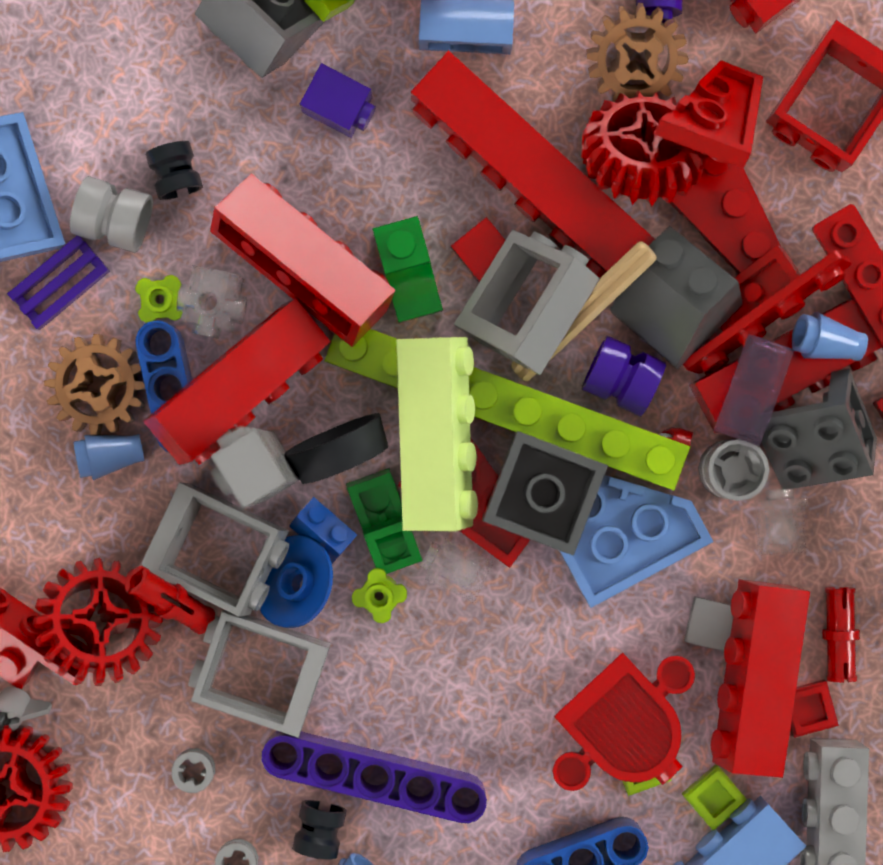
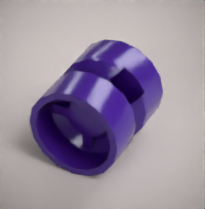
(624, 376)

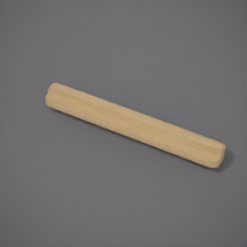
(608, 288)

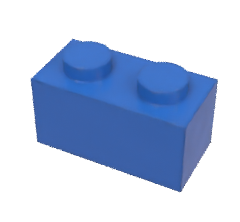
(324, 527)

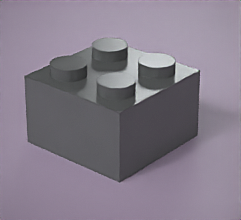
(544, 492)

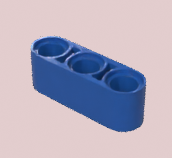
(157, 368)
(598, 840)

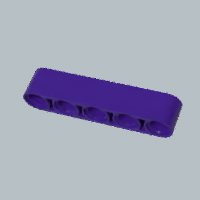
(391, 792)

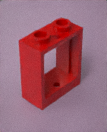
(861, 58)

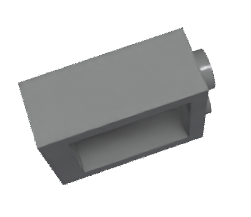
(551, 314)
(174, 530)
(205, 673)

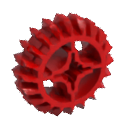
(632, 160)
(79, 623)
(28, 792)

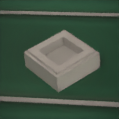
(709, 624)

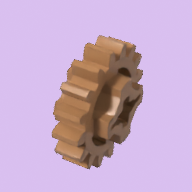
(650, 42)
(88, 364)

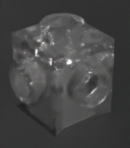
(203, 286)

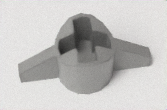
(18, 706)

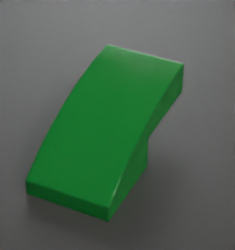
(380, 517)

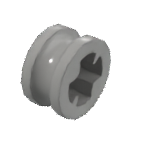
(191, 785)
(237, 844)

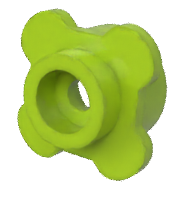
(149, 290)
(379, 582)

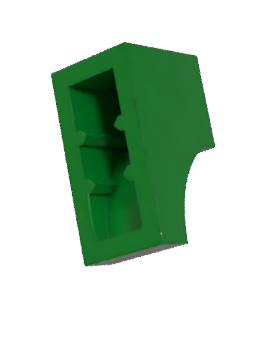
(408, 269)

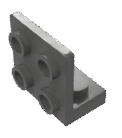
(822, 439)

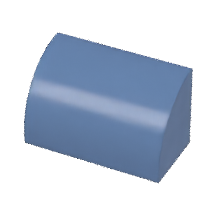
(467, 26)

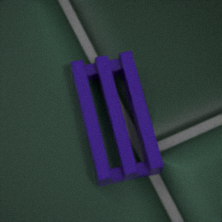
(28, 307)

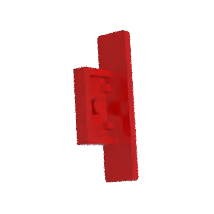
(864, 278)
(768, 291)
(17, 644)

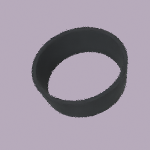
(338, 449)

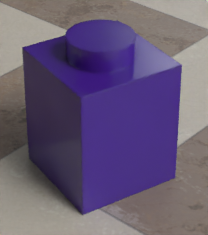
(338, 101)

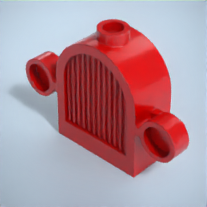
(625, 724)

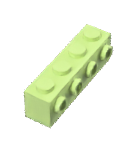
(436, 434)

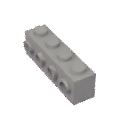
(252, 466)
(835, 802)

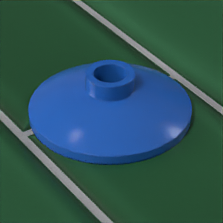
(288, 603)

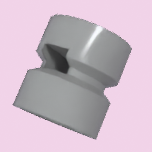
(103, 212)
(733, 469)

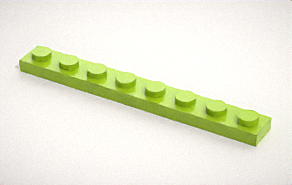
(535, 414)

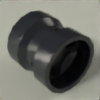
(173, 169)
(319, 830)

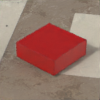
(479, 247)
(812, 709)

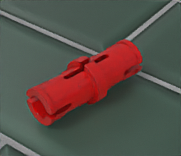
(149, 589)
(841, 634)

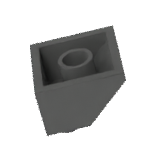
(260, 30)
(678, 299)

